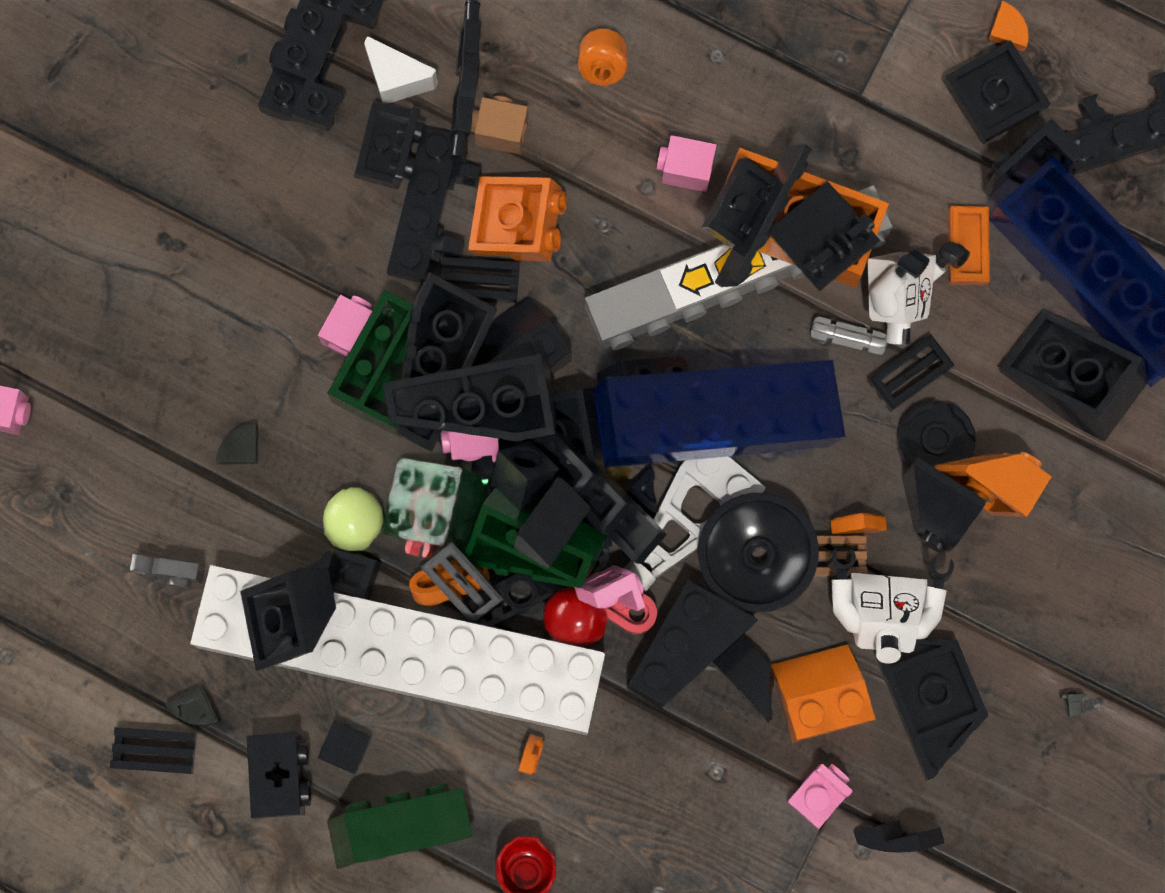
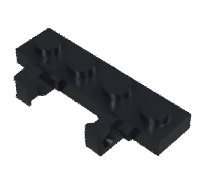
(1113, 139)
(419, 233)

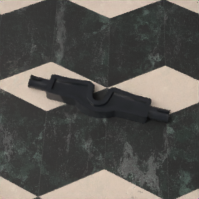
(467, 71)

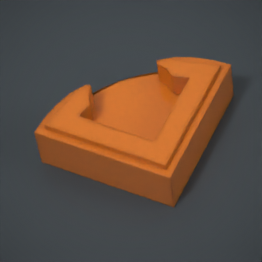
(1010, 26)
(858, 524)
(531, 755)

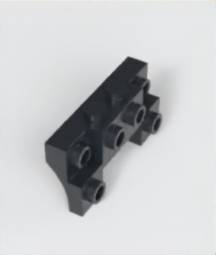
(305, 58)

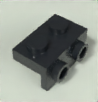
(387, 145)

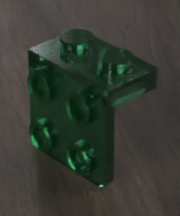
(433, 503)

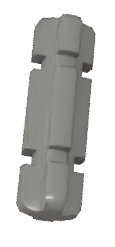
(849, 335)

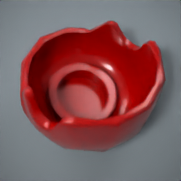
(572, 620)
(525, 866)

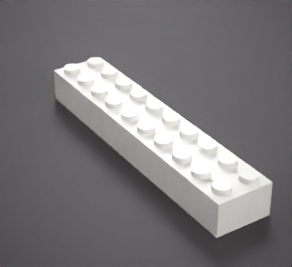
(422, 656)

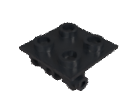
(824, 236)

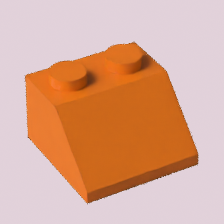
(1004, 480)
(822, 693)

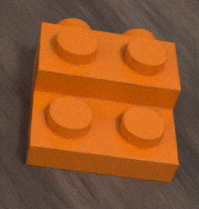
(517, 218)

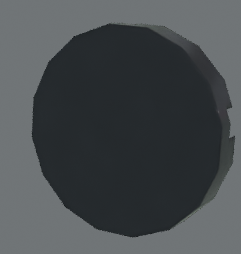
(935, 434)

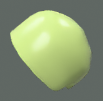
(352, 519)

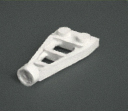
(720, 479)

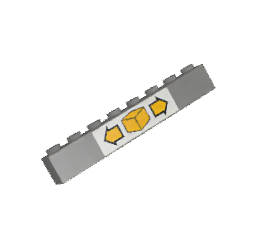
(684, 292)

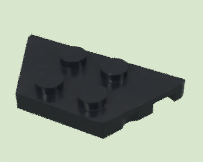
(934, 700)

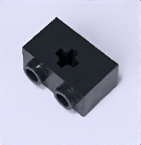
(266, 796)

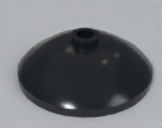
(752, 524)

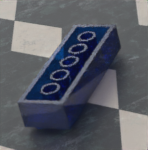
(1089, 261)
(718, 413)

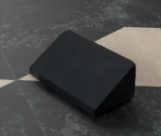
(551, 524)

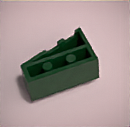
(374, 360)
(495, 538)
(399, 825)

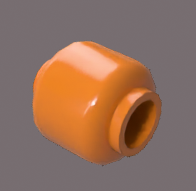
(602, 57)

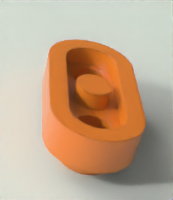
(427, 593)

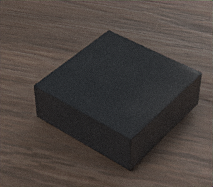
(344, 747)

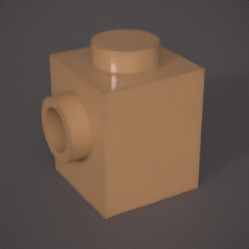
(500, 124)

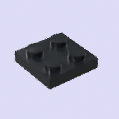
(996, 92)

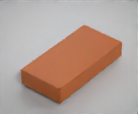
(970, 229)

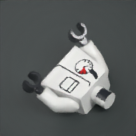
(903, 285)
(887, 610)

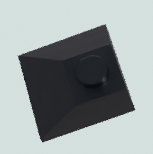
(939, 506)
(287, 615)

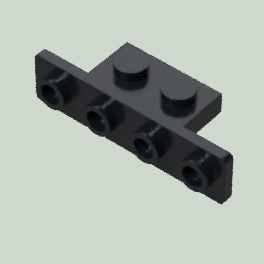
(748, 208)

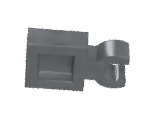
(178, 573)

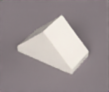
(397, 73)

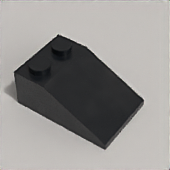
(1076, 374)

